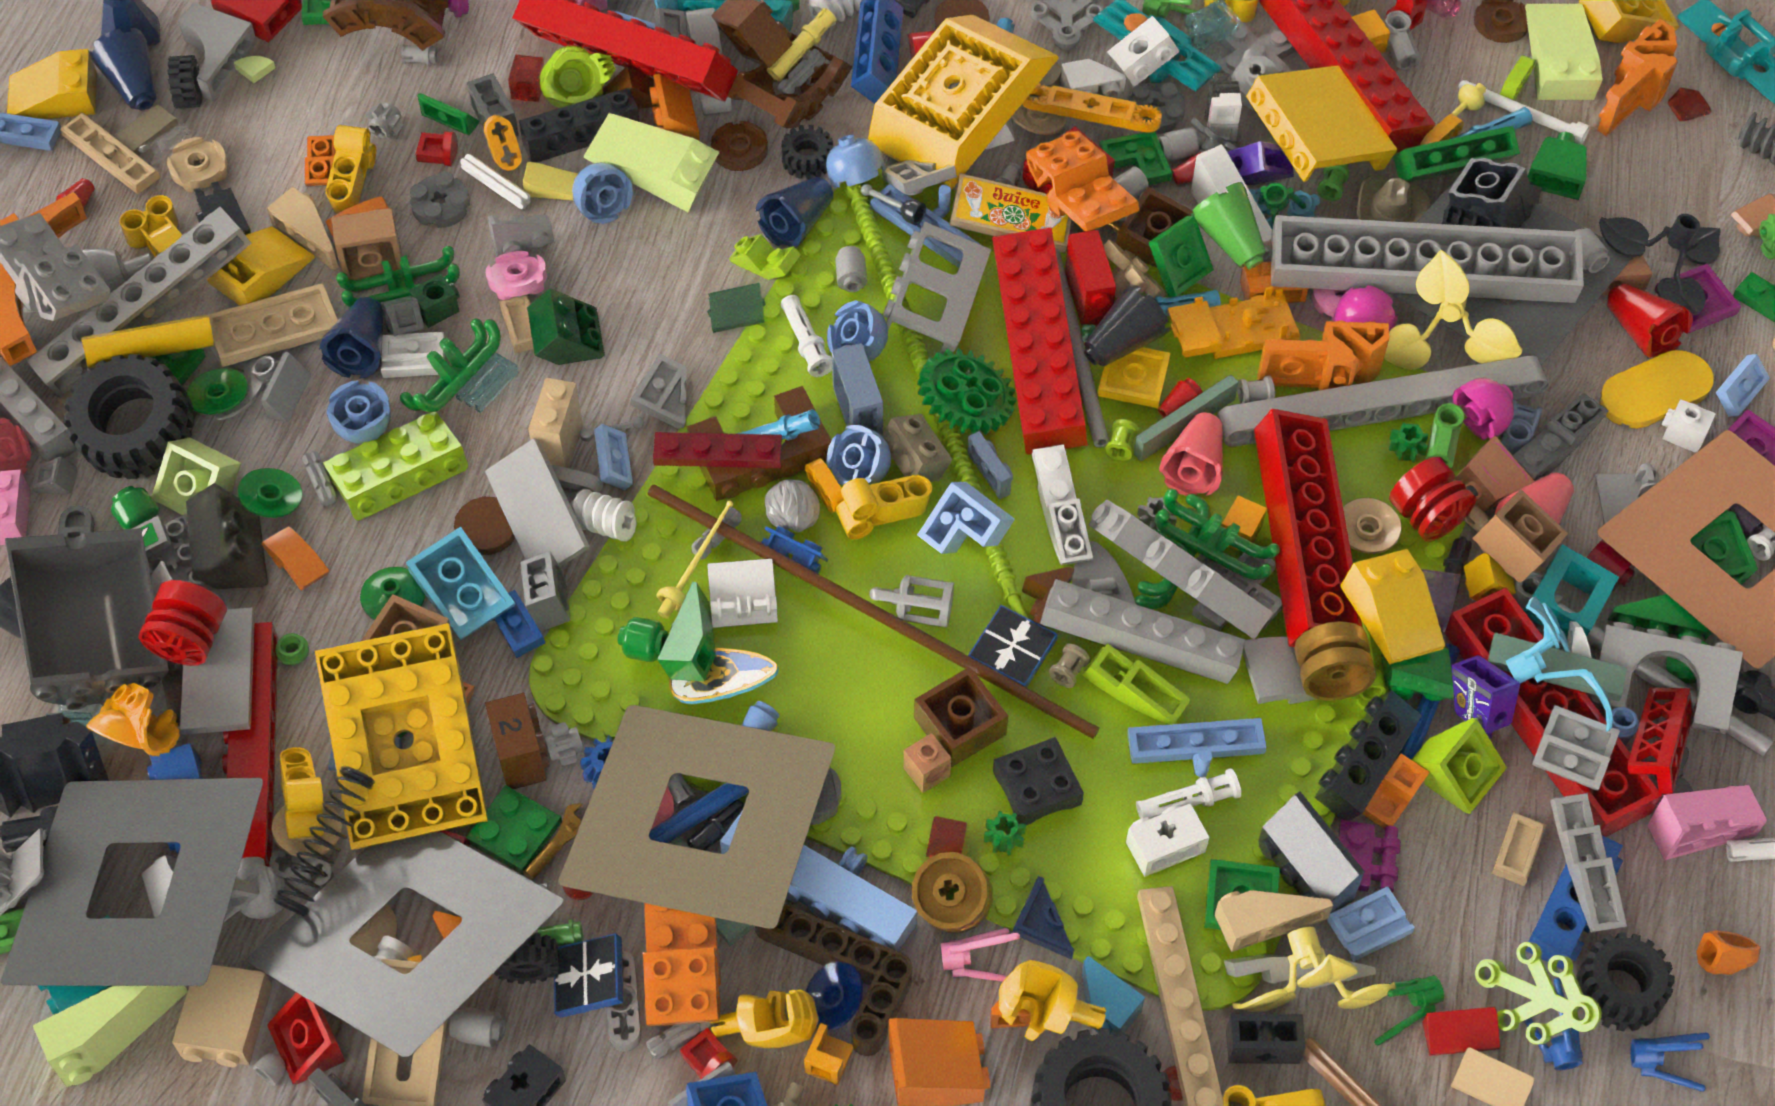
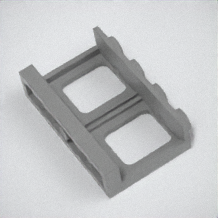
(957, 288)

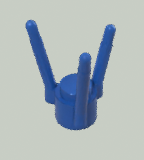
(1565, 1049)
(1649, 1053)

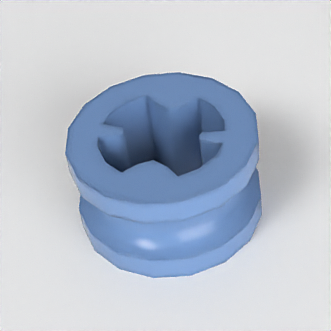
(853, 862)

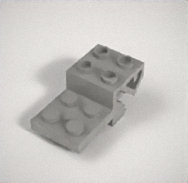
(46, 273)

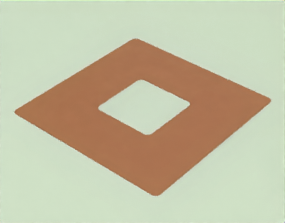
(1658, 531)

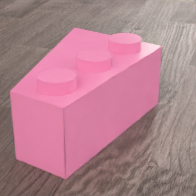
(1705, 819)

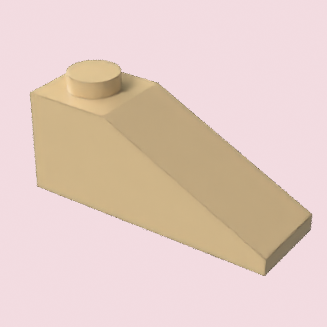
(298, 219)
(1265, 915)

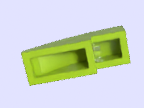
(1136, 685)

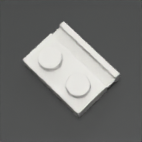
(407, 354)

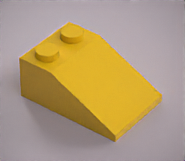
(1625, 19)
(55, 87)
(1394, 605)

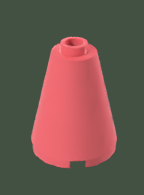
(1195, 457)
(1550, 493)

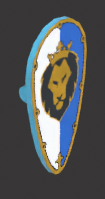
(730, 675)

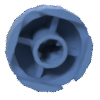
(854, 161)
(601, 192)
(857, 325)
(359, 411)
(859, 454)

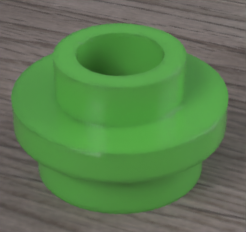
(289, 642)

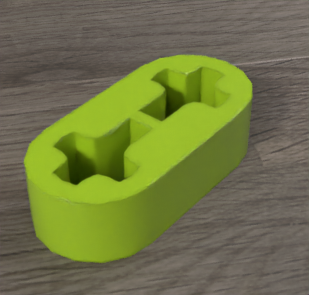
(1518, 77)

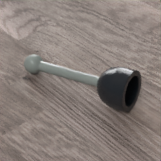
(911, 210)

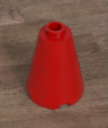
(1649, 319)

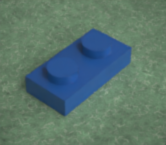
(519, 628)

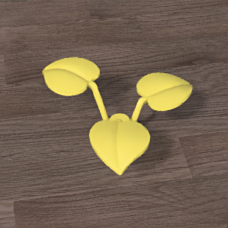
(1447, 284)
(1328, 969)

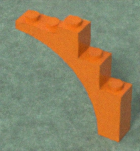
(14, 337)

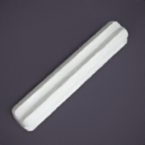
(495, 181)

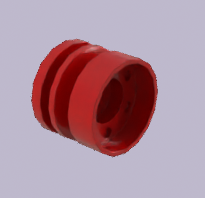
(1432, 499)
(182, 623)

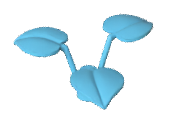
(1530, 662)

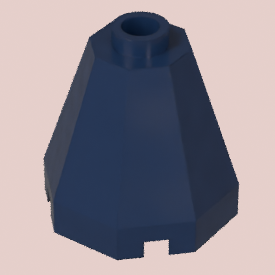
(130, 14)

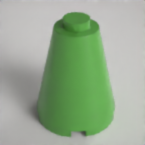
(1232, 225)

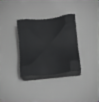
(1038, 781)

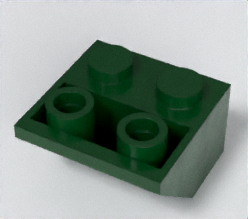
(564, 329)

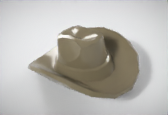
(1391, 200)

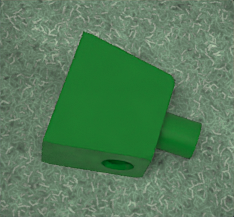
(1560, 166)

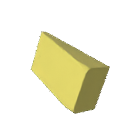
(548, 182)

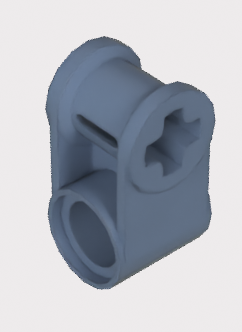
(1521, 428)

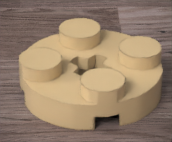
(209, 154)

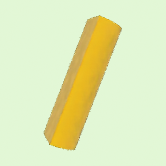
(149, 340)

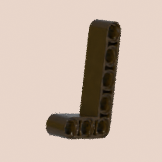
(852, 947)

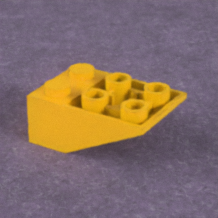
(261, 267)

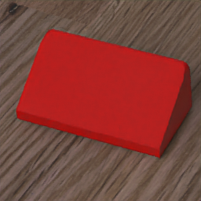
(1461, 1029)

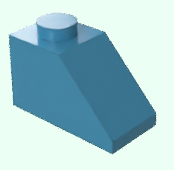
(1108, 991)

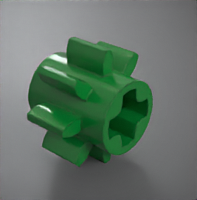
(1408, 442)
(1012, 829)

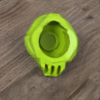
(575, 76)

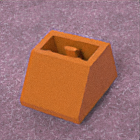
(673, 108)

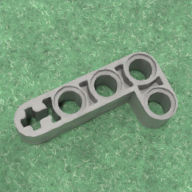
(704, 29)

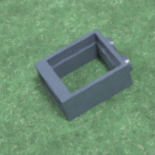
(856, 388)

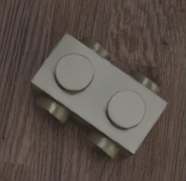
(916, 447)

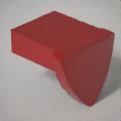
(437, 148)
(706, 1053)

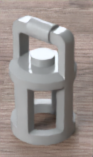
(905, 598)

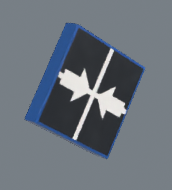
(1013, 645)
(589, 976)

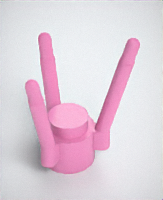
(957, 953)

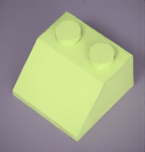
(188, 470)

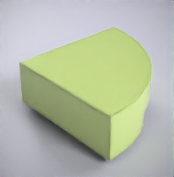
(254, 67)

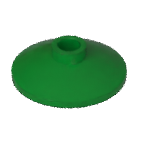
(217, 391)
(270, 492)
(374, 593)

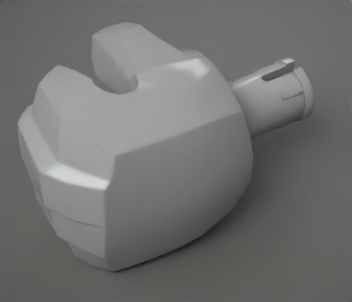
(1251, 66)
(113, 268)

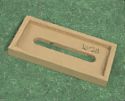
(381, 1078)

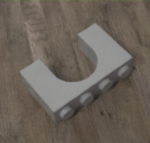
(1713, 667)

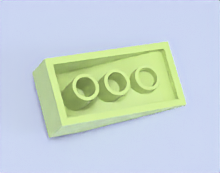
(1563, 51)
(654, 158)
(101, 1027)

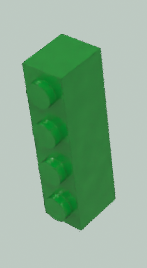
(1454, 154)

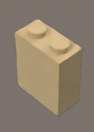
(557, 421)
(223, 1016)

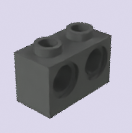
(488, 100)
(545, 591)

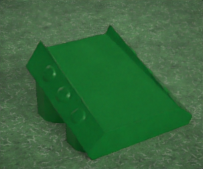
(1423, 674)

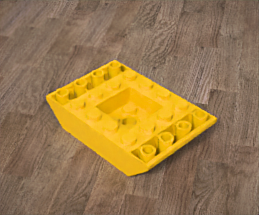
(953, 126)
(391, 688)

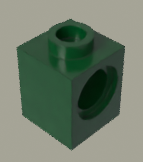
(436, 300)

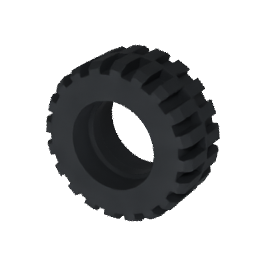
(106, 390)
(1101, 1057)

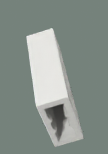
(1213, 174)

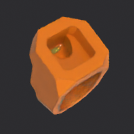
(1726, 952)

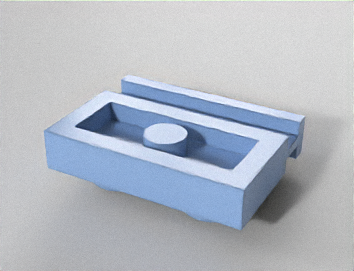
(1370, 923)

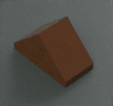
(638, 84)

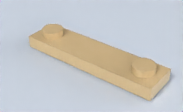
(110, 153)

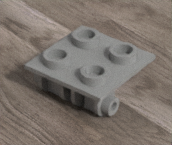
(1620, 490)
(21, 870)

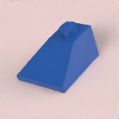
(727, 1091)

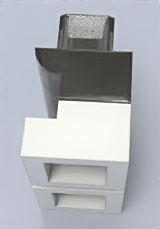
(1223, 106)

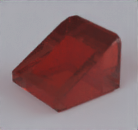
(1688, 104)
(946, 836)

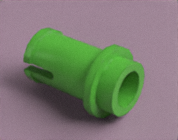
(564, 933)

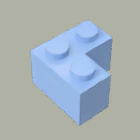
(964, 513)

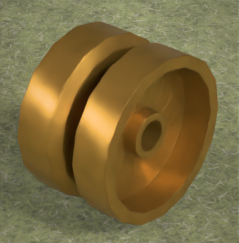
(1335, 661)
(932, 886)

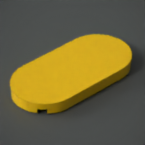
(1650, 388)

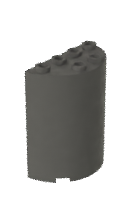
(83, 614)

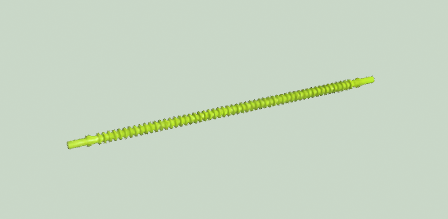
(919, 356)

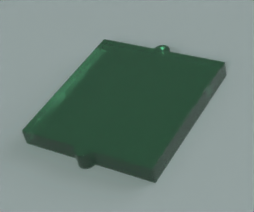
(736, 307)

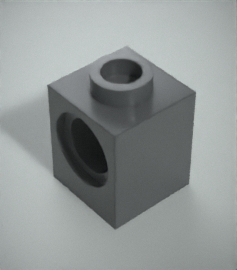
(402, 315)

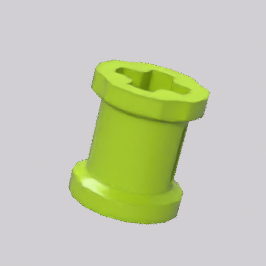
(1122, 440)

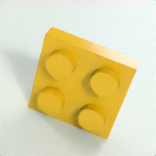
(1136, 377)

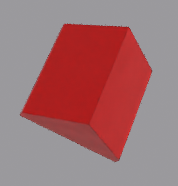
(304, 1039)

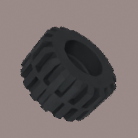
(1639, 961)

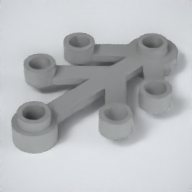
(1065, 33)

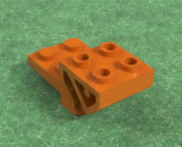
(1641, 75)
(1079, 181)
(1343, 356)
(680, 967)

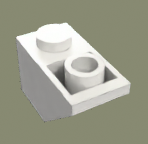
(1092, 78)

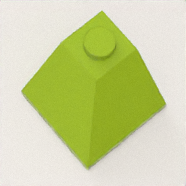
(1461, 764)

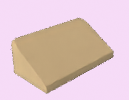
(1492, 1080)

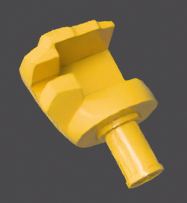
(1048, 997)
(765, 1022)

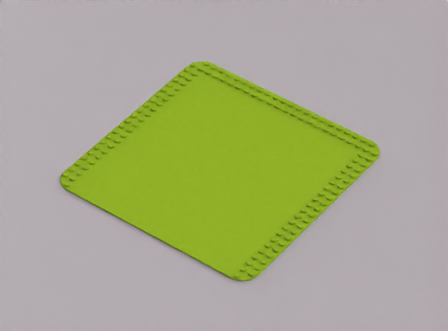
(858, 679)

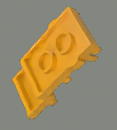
(1233, 326)

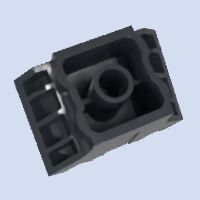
(1491, 195)
(43, 757)

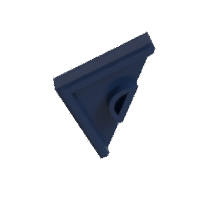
(1041, 922)

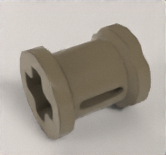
(1069, 665)

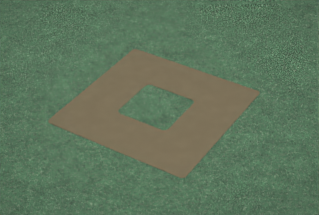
(748, 881)

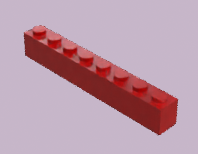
(253, 750)

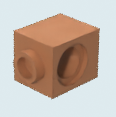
(927, 763)

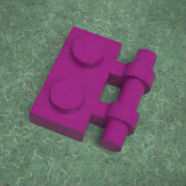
(1361, 844)

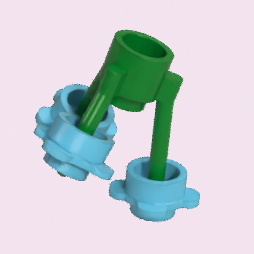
(1276, 198)

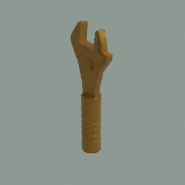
(566, 832)

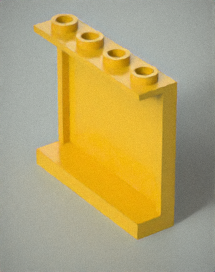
(1319, 120)

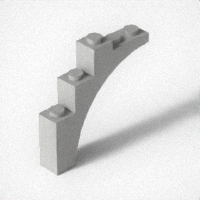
(1180, 568)

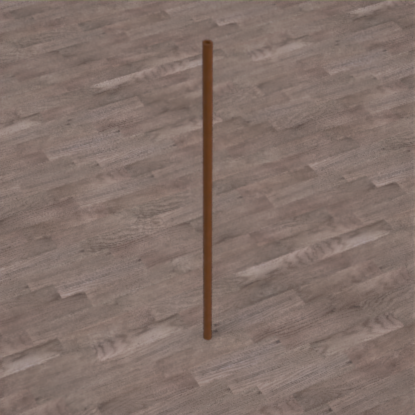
(876, 612)

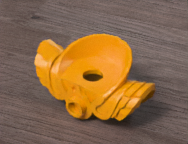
(130, 722)

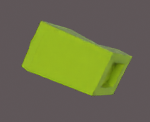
(762, 259)

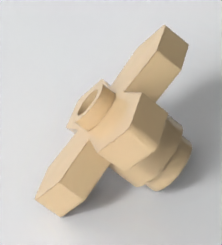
(1130, 271)

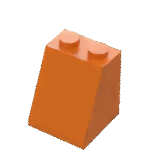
(936, 1062)

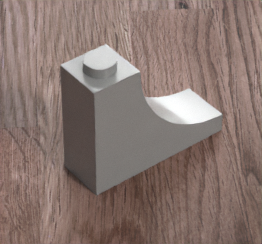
(221, 40)
(158, 878)

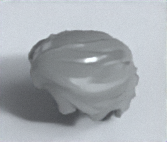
(792, 505)
(268, 883)

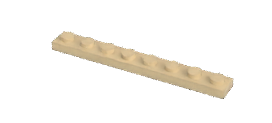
(1179, 998)

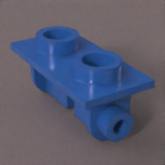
(805, 554)

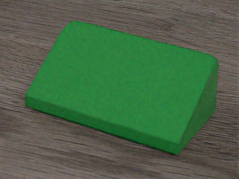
(447, 115)

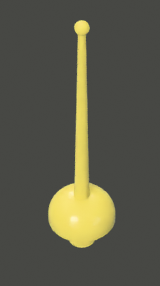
(1470, 98)
(673, 597)

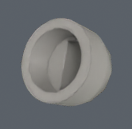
(270, 1068)

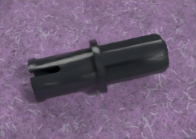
(1458, 557)
(715, 827)

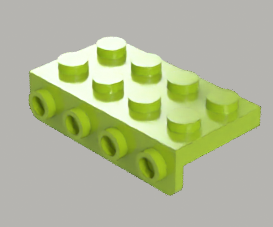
(396, 465)

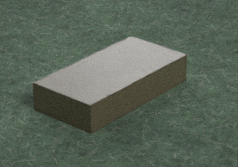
(146, 128)

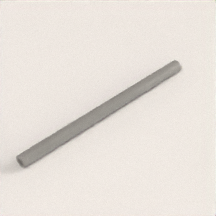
(1083, 370)

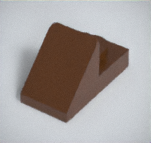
(1039, 586)

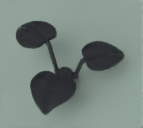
(1686, 235)

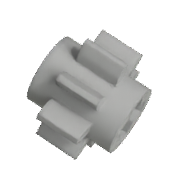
(384, 120)
(1148, 513)
(563, 744)

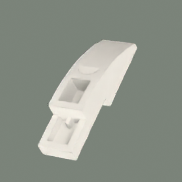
(1061, 506)

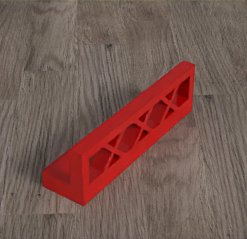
(1672, 732)

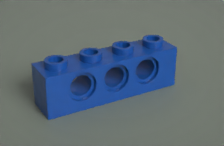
(877, 47)
(1563, 909)

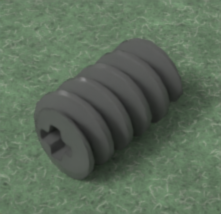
(1759, 137)

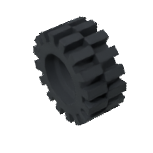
(183, 81)
(801, 140)
(531, 961)

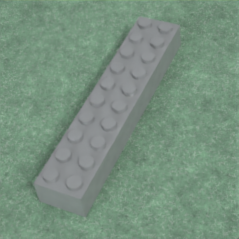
(1392, 254)

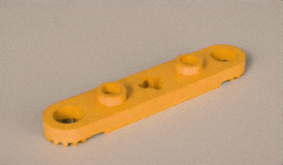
(1105, 109)

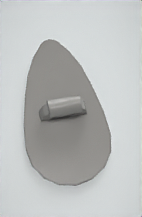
(1102, 575)

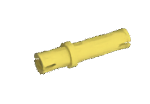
(809, 36)

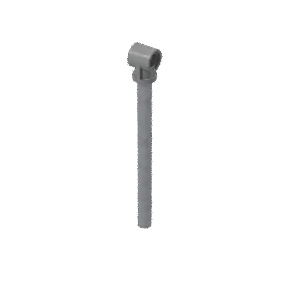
(1650, 671)

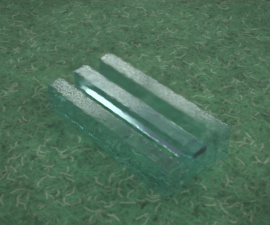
(491, 384)

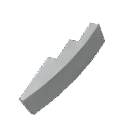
(1587, 863)
(1277, 968)

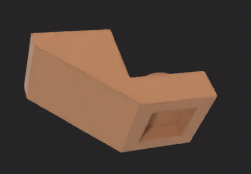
(1751, 215)

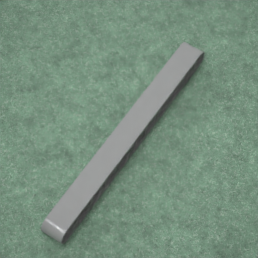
(1384, 398)

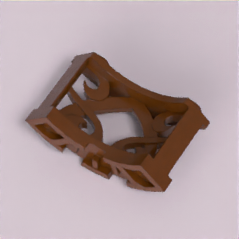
(413, 19)
(790, 109)

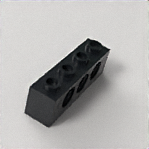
(573, 125)
(1397, 722)

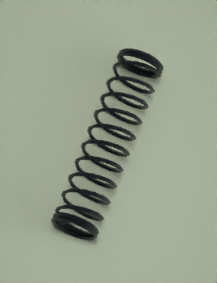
(352, 775)

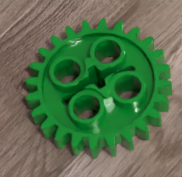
(966, 391)

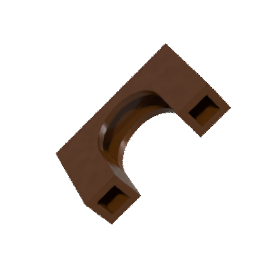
(796, 453)

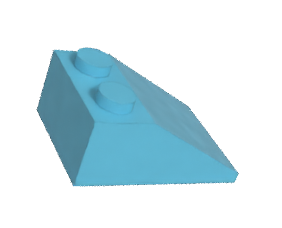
(460, 583)

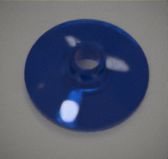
(836, 994)

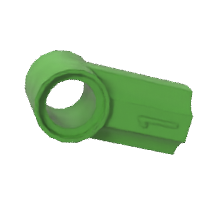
(1445, 436)

